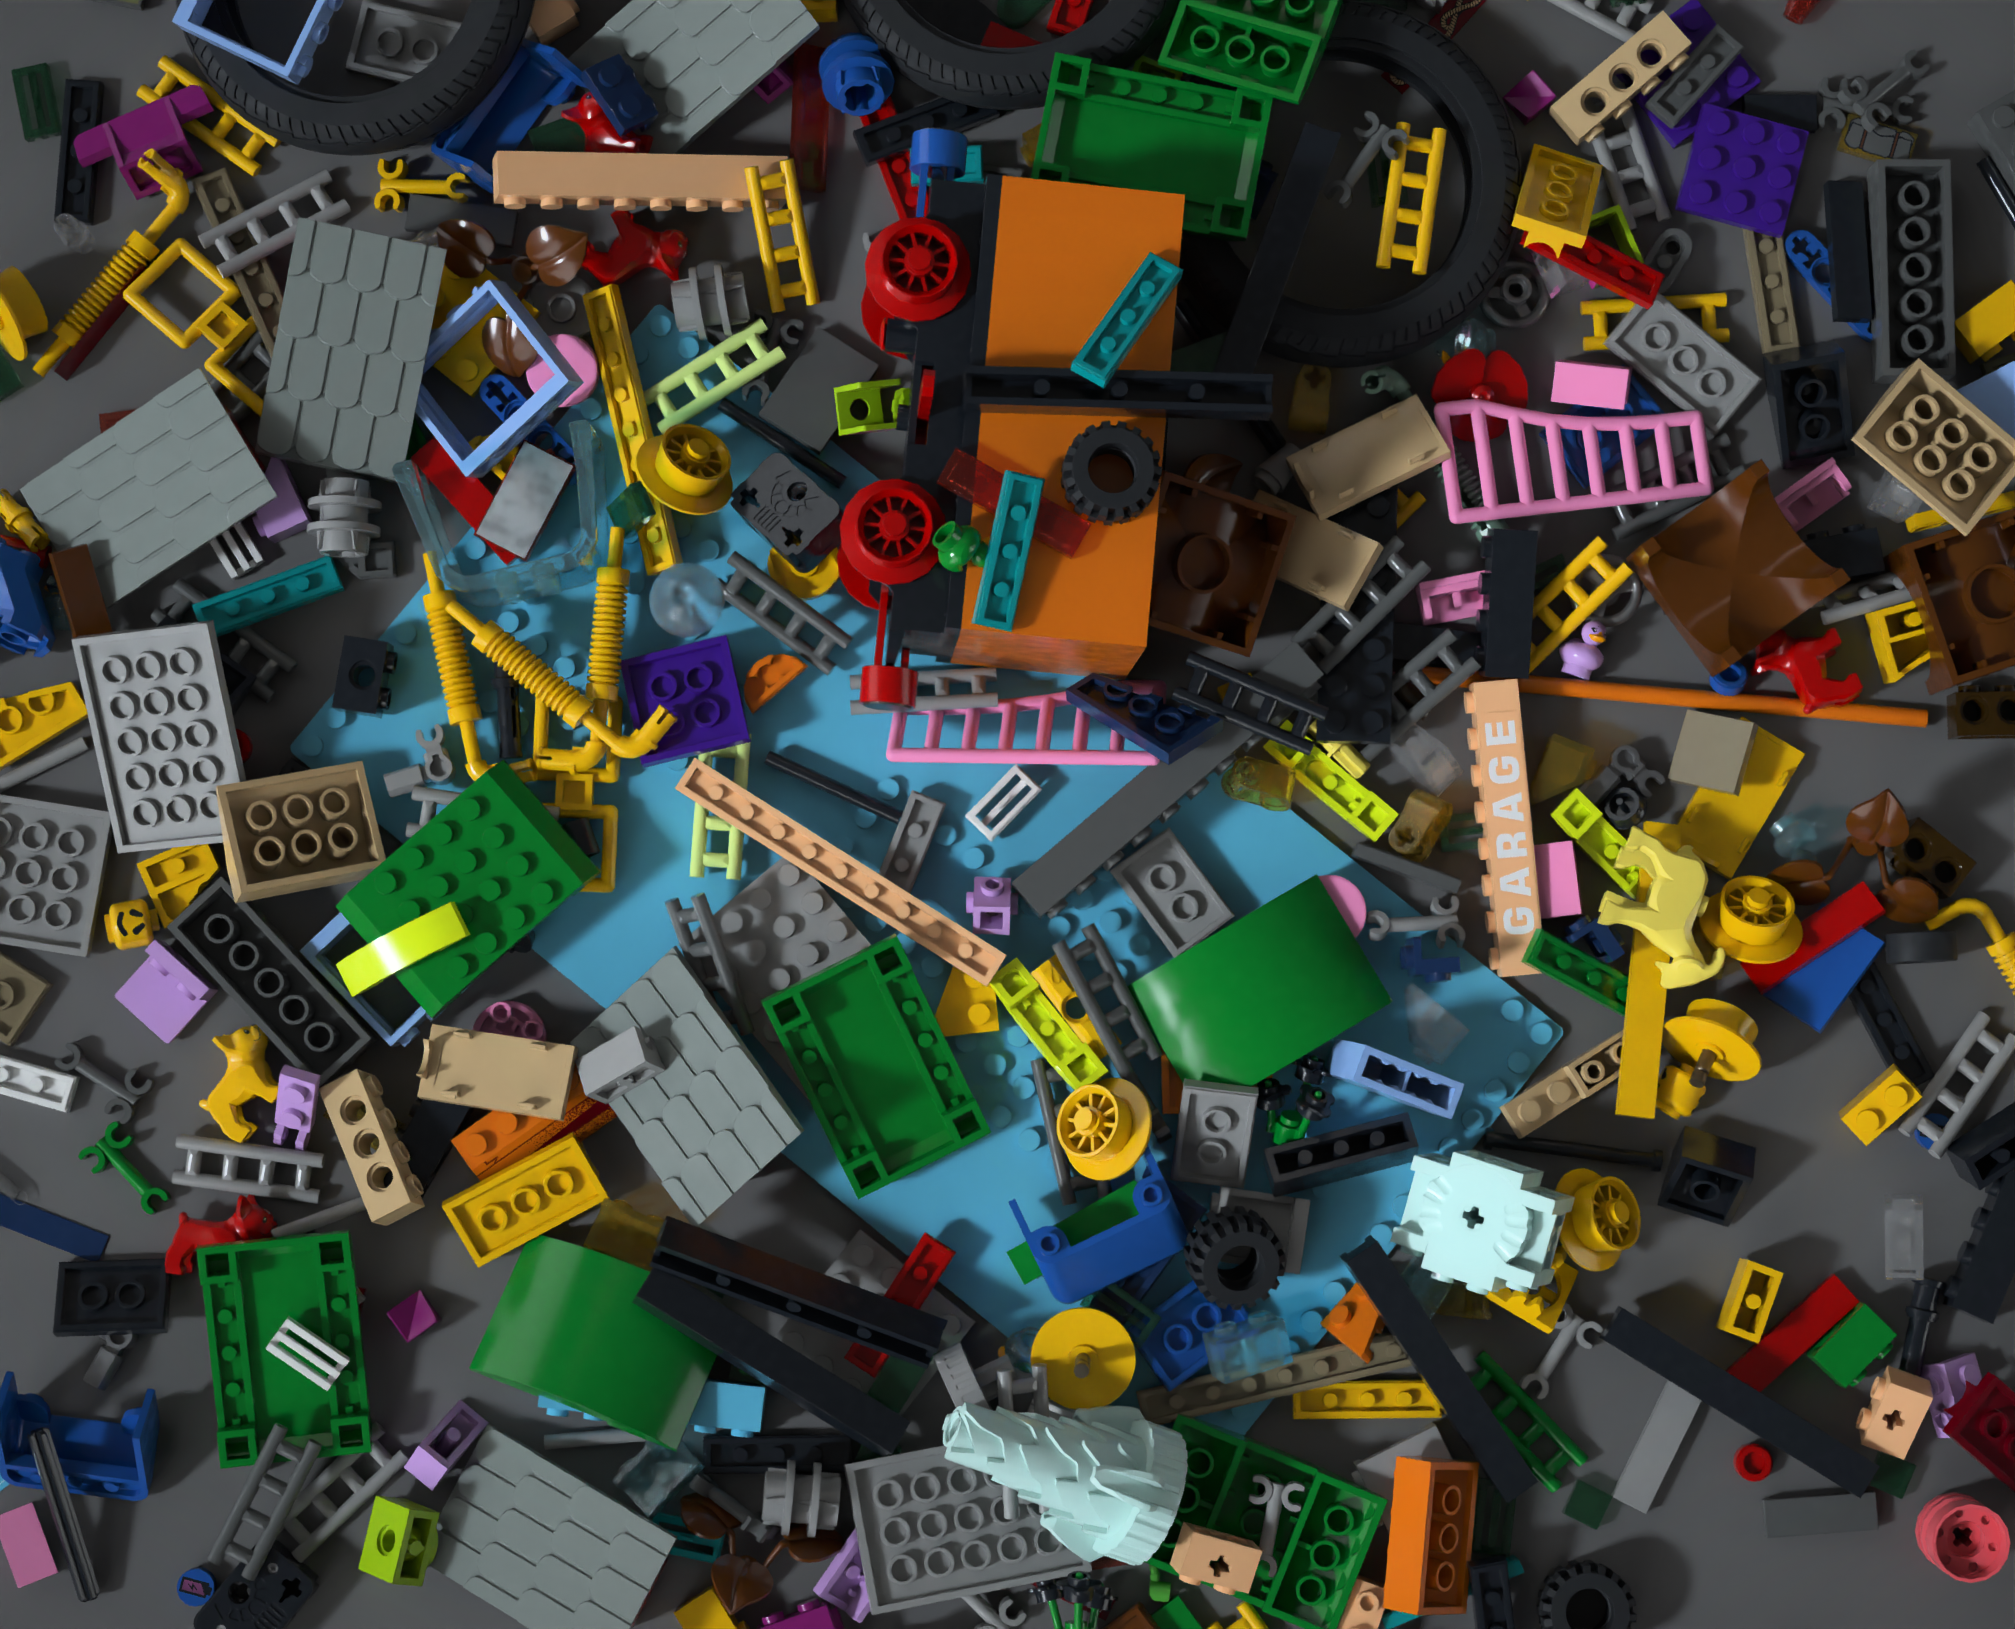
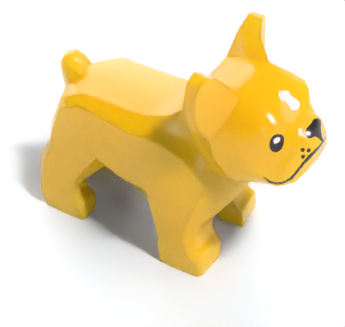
(244, 1079)

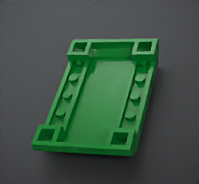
(1158, 137)
(492, 856)
(875, 1066)
(246, 1300)

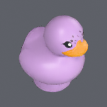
(1583, 657)

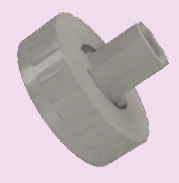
(968, 1384)

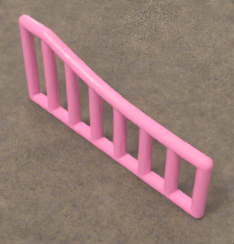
(1589, 426)
(1005, 753)

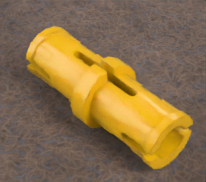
(20, 522)

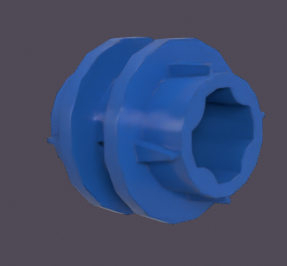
(855, 75)

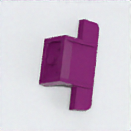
(148, 127)

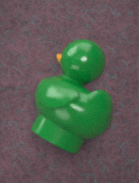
(960, 545)

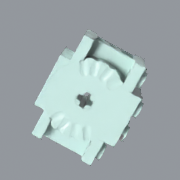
(1482, 1221)

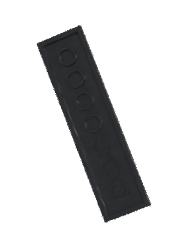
(1362, 682)

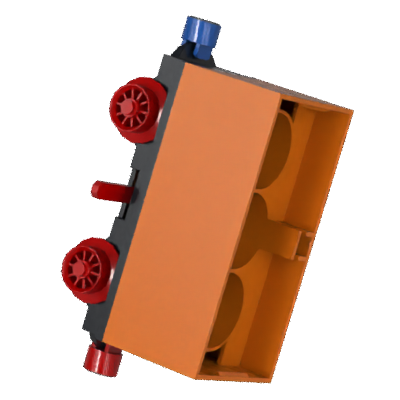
(1010, 281)

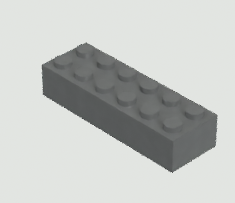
(1911, 267)
(272, 983)

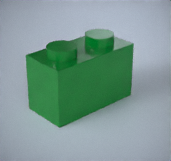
(1852, 1346)

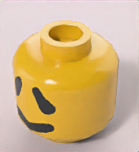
(131, 924)
(1675, 1093)

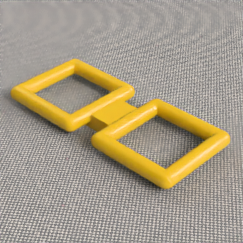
(216, 323)
(576, 792)

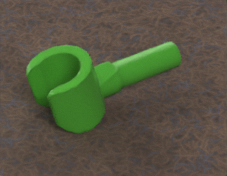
(1158, 1590)

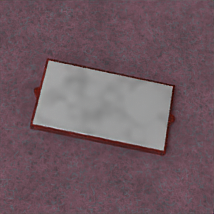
(525, 500)

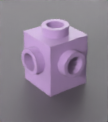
(991, 905)

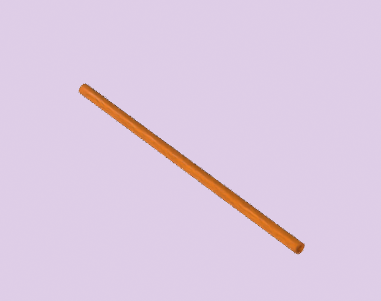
(1697, 699)

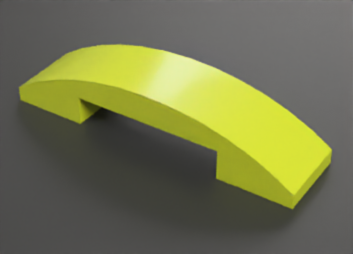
(1335, 787)
(1596, 838)
(402, 948)
(1045, 1026)

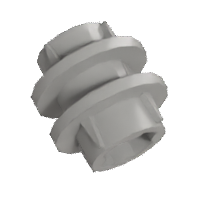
(710, 301)
(344, 517)
(801, 1498)

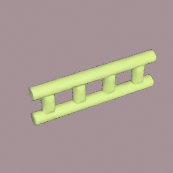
(734, 378)
(705, 822)

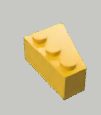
(1897, 640)

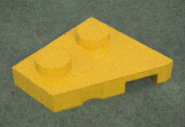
(178, 878)
(966, 1006)

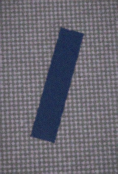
(51, 1229)

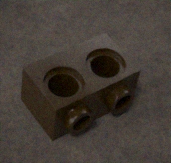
(1989, 722)
(1933, 850)

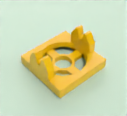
(1530, 1306)

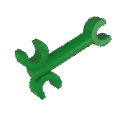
(108, 1150)

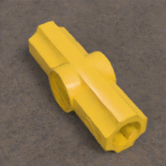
(1059, 990)

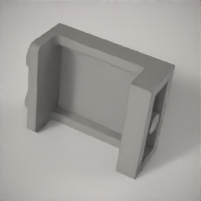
(1284, 1215)
(1378, 1469)

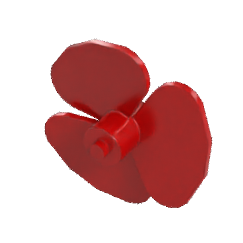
(1488, 379)

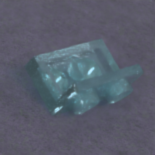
(657, 1475)

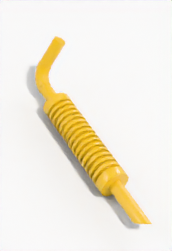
(2003, 944)

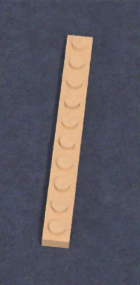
(841, 872)

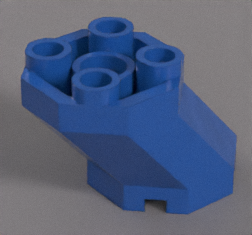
(22, 607)

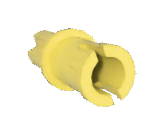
(1344, 754)

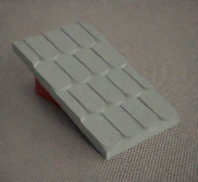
(697, 56)
(349, 350)
(152, 487)
(713, 1109)
(546, 1541)

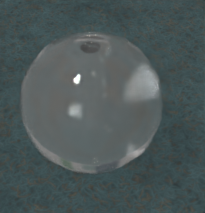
(686, 599)

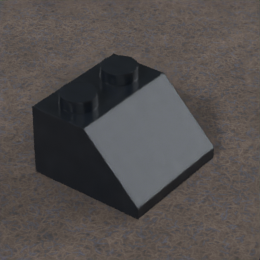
(1707, 1176)

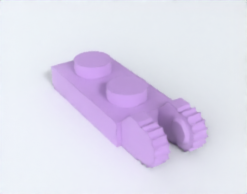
(296, 1105)

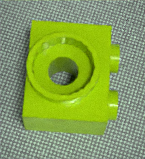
(399, 1541)

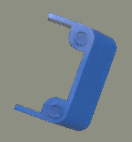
(503, 118)
(1114, 1253)
(93, 1454)

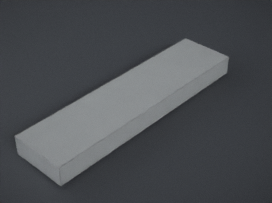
(1656, 1447)

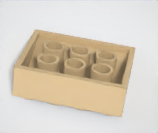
(1939, 446)
(299, 831)

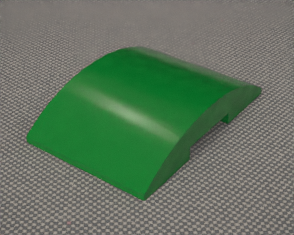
(1252, 43)
(1261, 990)
(581, 1341)
(1314, 1548)

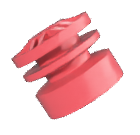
(1983, 1540)

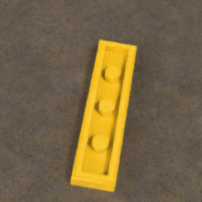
(1367, 1400)

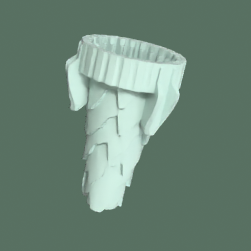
(1102, 1474)

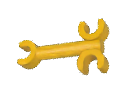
(394, 183)

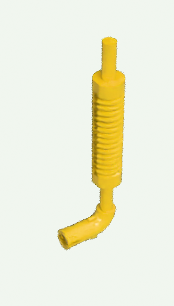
(137, 252)
(605, 659)
(456, 677)
(574, 707)

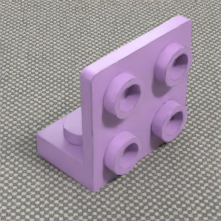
(165, 992)

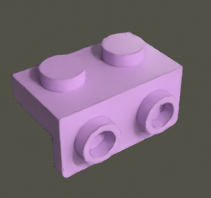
(1949, 1385)
(845, 1582)

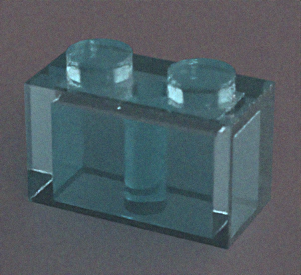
(1247, 1346)

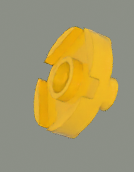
(805, 585)

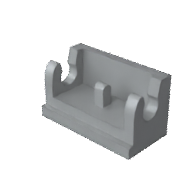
(619, 1065)

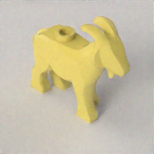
(1669, 907)

